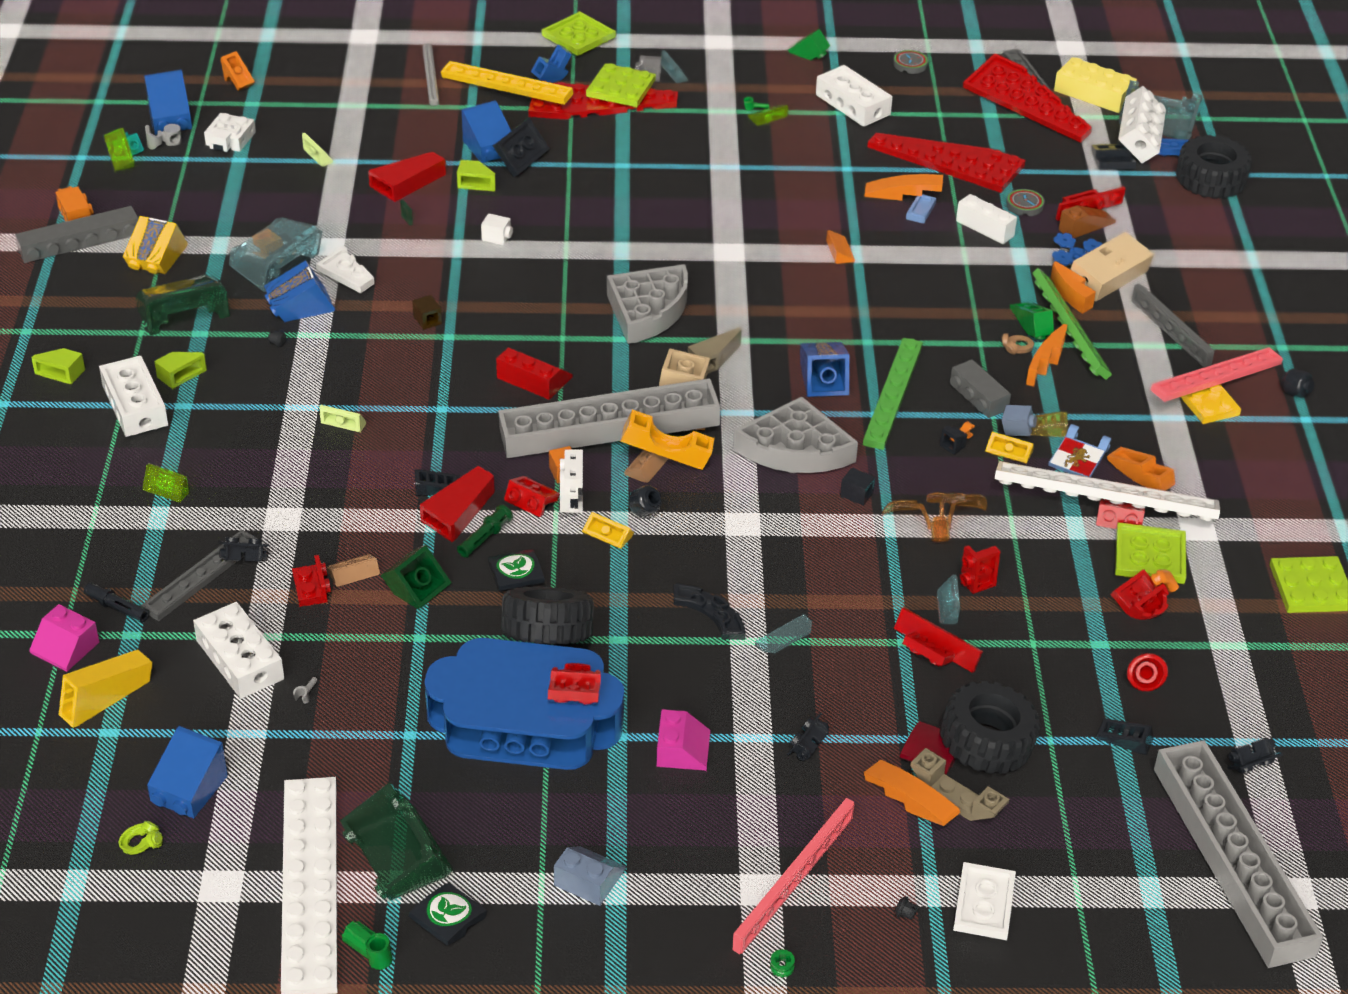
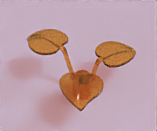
(940, 525)

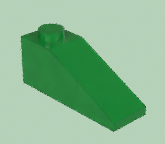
(1034, 319)

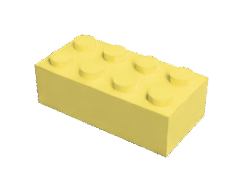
(1093, 84)

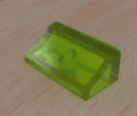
(769, 114)
(119, 149)
(165, 483)

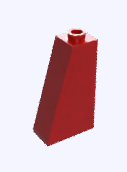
(407, 175)
(458, 503)

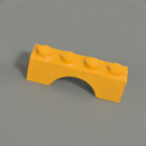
(688, 449)

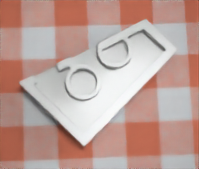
(346, 270)

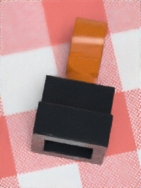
(954, 438)

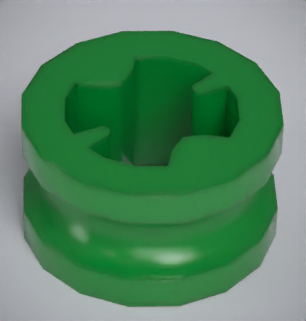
(782, 955)

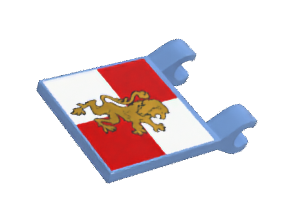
(1077, 456)

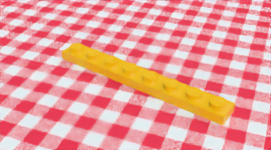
(507, 82)

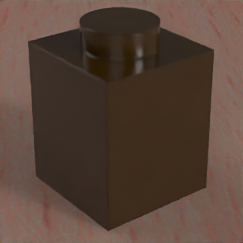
(427, 312)

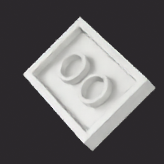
(984, 901)

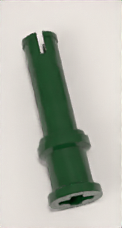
(491, 525)

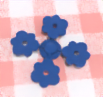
(1066, 241)

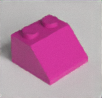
(64, 638)
(682, 741)

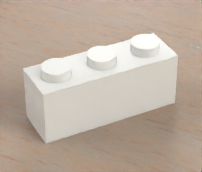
(986, 219)

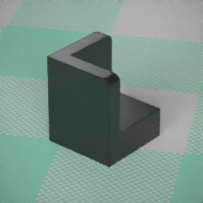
(857, 486)

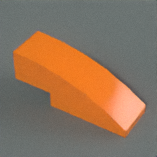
(1072, 288)
(1142, 468)

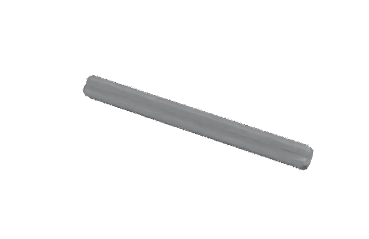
(430, 74)

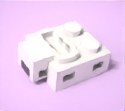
(229, 132)
(571, 482)

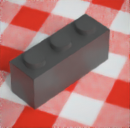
(980, 388)

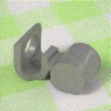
(170, 135)

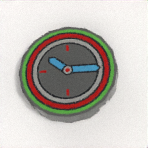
(910, 61)
(1025, 202)

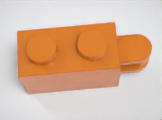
(73, 203)

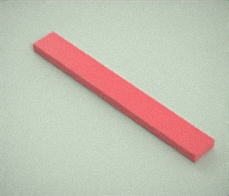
(1216, 374)
(792, 876)

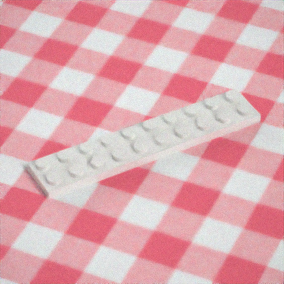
(1114, 491)
(309, 887)

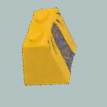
(154, 245)

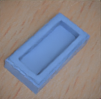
(921, 208)

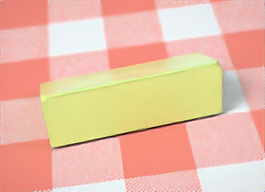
(315, 151)
(341, 418)

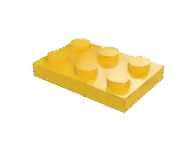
(1212, 404)

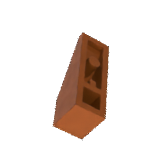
(1083, 220)

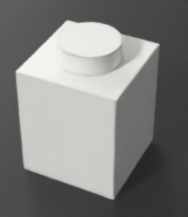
(496, 229)

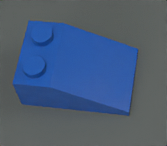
(167, 100)

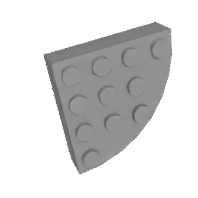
(648, 300)
(796, 440)

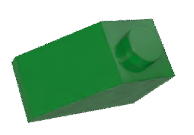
(811, 46)

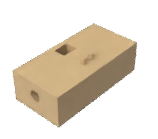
(1113, 264)

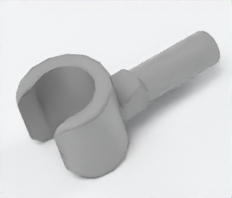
(304, 691)

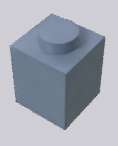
(1018, 420)

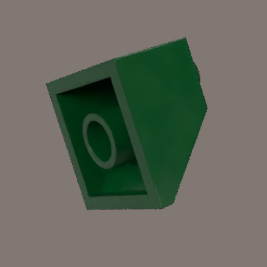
(416, 577)

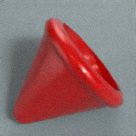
(1147, 672)

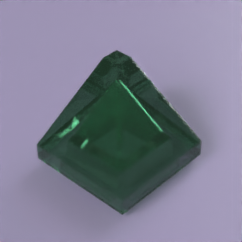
(407, 212)

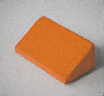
(839, 248)

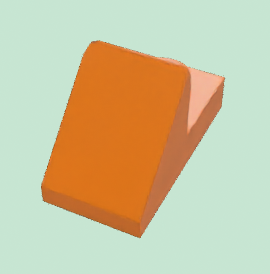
(235, 70)

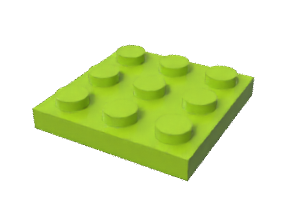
(578, 33)
(621, 85)
(1151, 550)
(1311, 583)

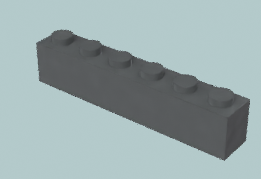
(76, 234)

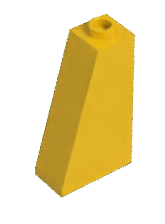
(102, 685)

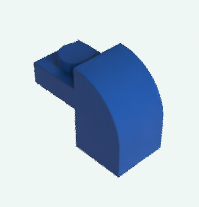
(553, 69)

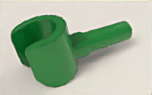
(749, 104)

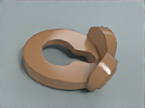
(1010, 344)

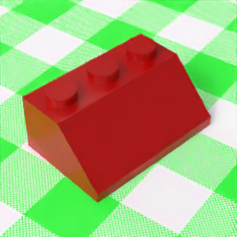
(530, 373)

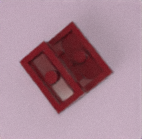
(927, 737)

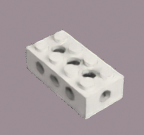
(854, 95)
(1142, 124)
(133, 417)
(245, 674)

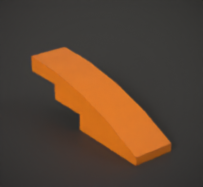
(896, 186)
(1047, 354)
(914, 793)

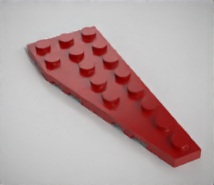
(1017, 90)
(582, 105)
(970, 163)

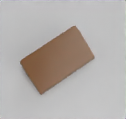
(645, 466)
(353, 570)

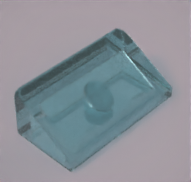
(672, 68)
(948, 601)

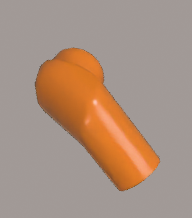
(1165, 576)

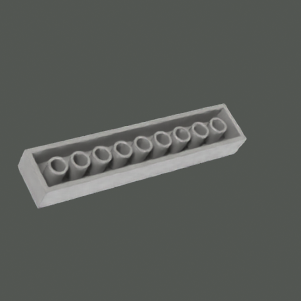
(602, 417)
(1238, 855)

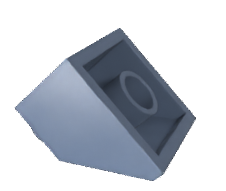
(586, 874)

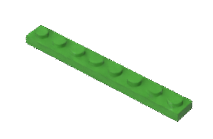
(1074, 329)
(892, 394)

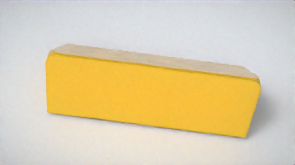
(1009, 447)
(607, 530)

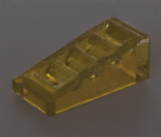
(1051, 424)

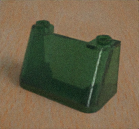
(159, 301)
(395, 843)

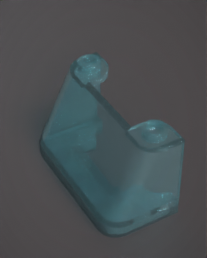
(1179, 115)
(273, 248)

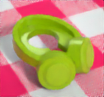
(153, 838)

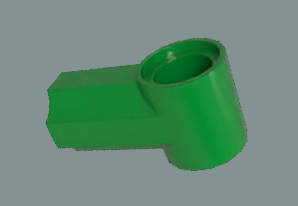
(369, 944)

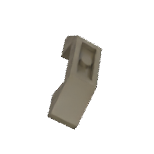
(931, 770)

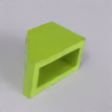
(475, 176)
(59, 365)
(179, 367)

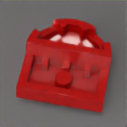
(1141, 597)
(575, 683)

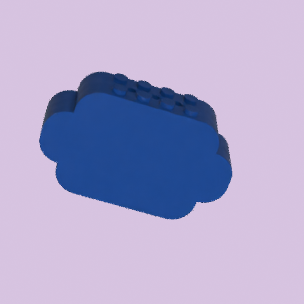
(499, 710)

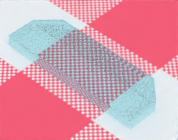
(785, 635)

